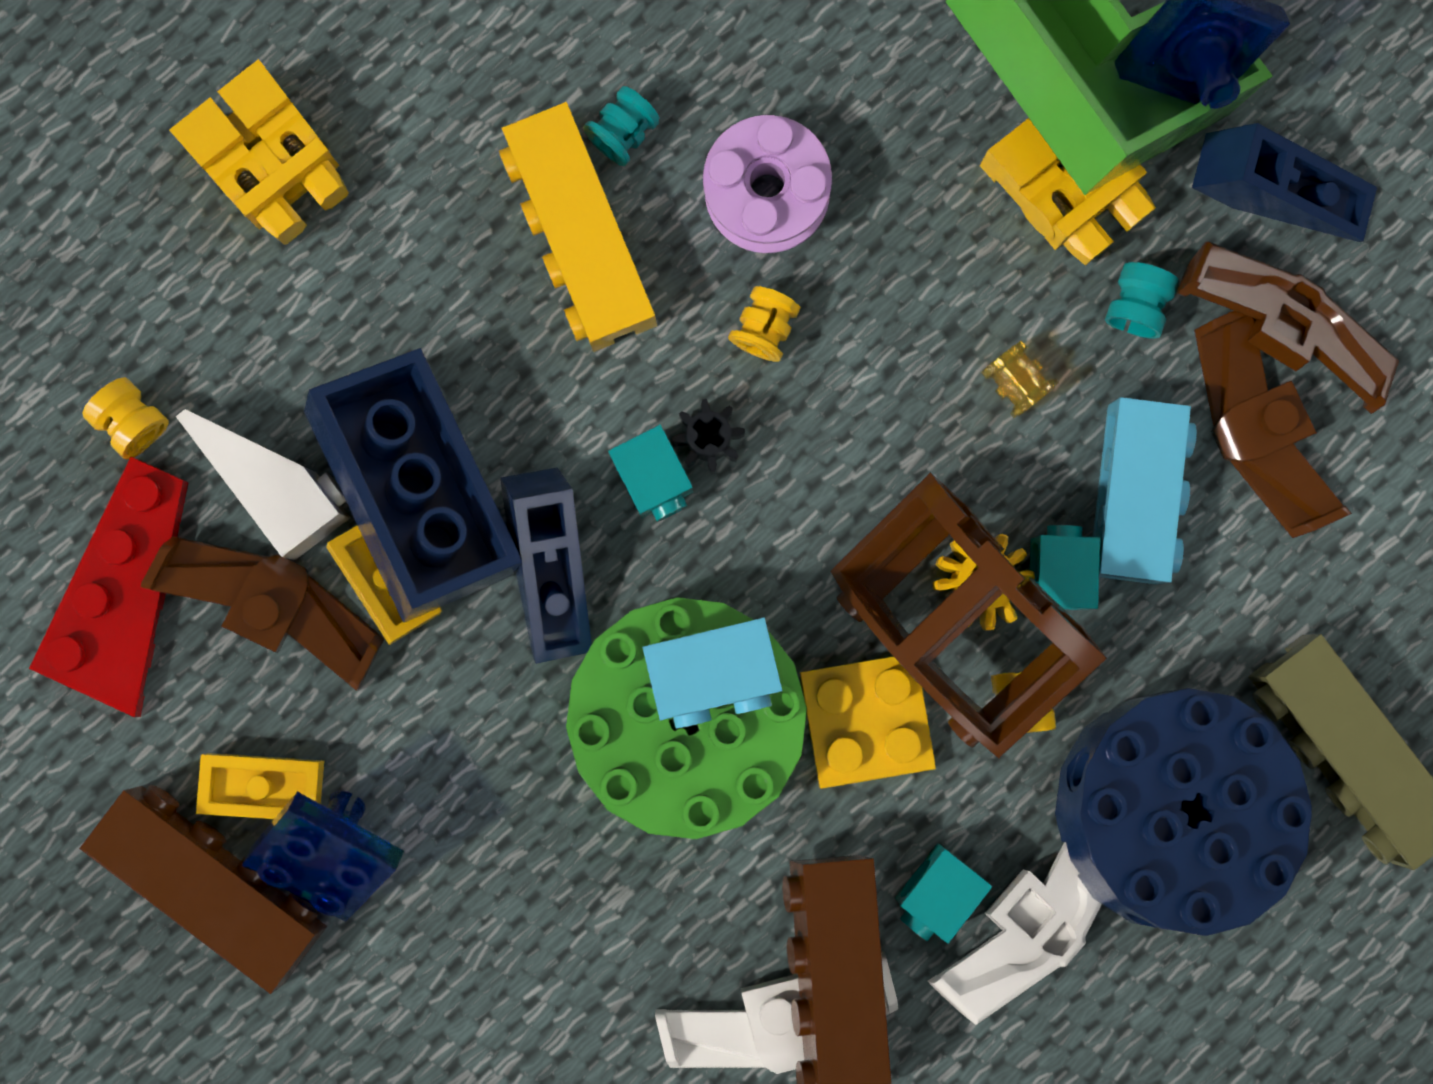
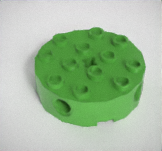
(663, 774)

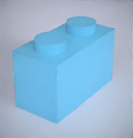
(713, 671)

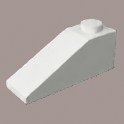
(280, 495)

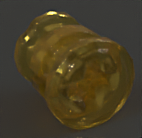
(1019, 379)

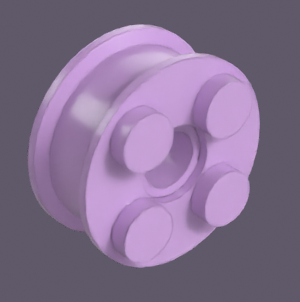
(773, 148)

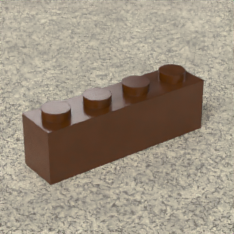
(204, 886)
(837, 971)

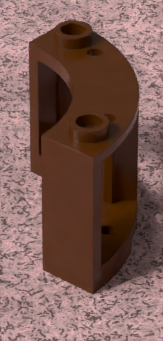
(903, 543)

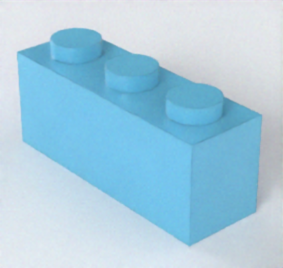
(1143, 490)

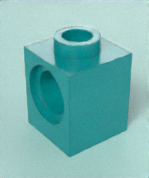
(652, 474)
(1067, 566)
(941, 895)

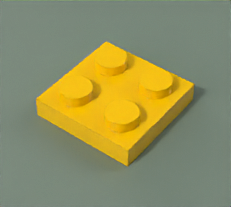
(866, 722)

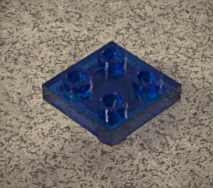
(1201, 48)
(324, 854)

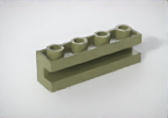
(1353, 747)

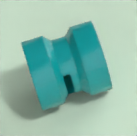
(1143, 295)

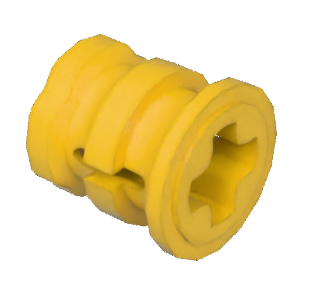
(765, 323)

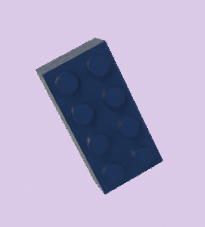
(411, 484)

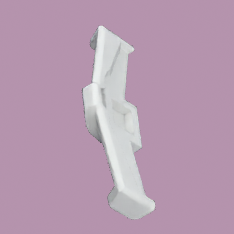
(1040, 932)
(744, 1038)

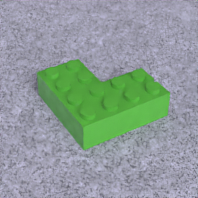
(1064, 77)

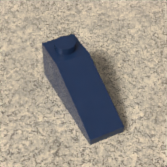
(1282, 181)
(551, 576)

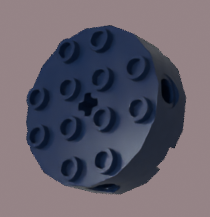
(1239, 824)

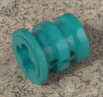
(622, 125)

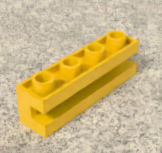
(579, 227)

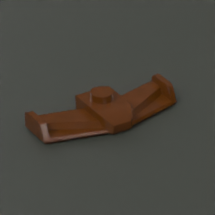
(1293, 319)
(1259, 427)
(268, 602)

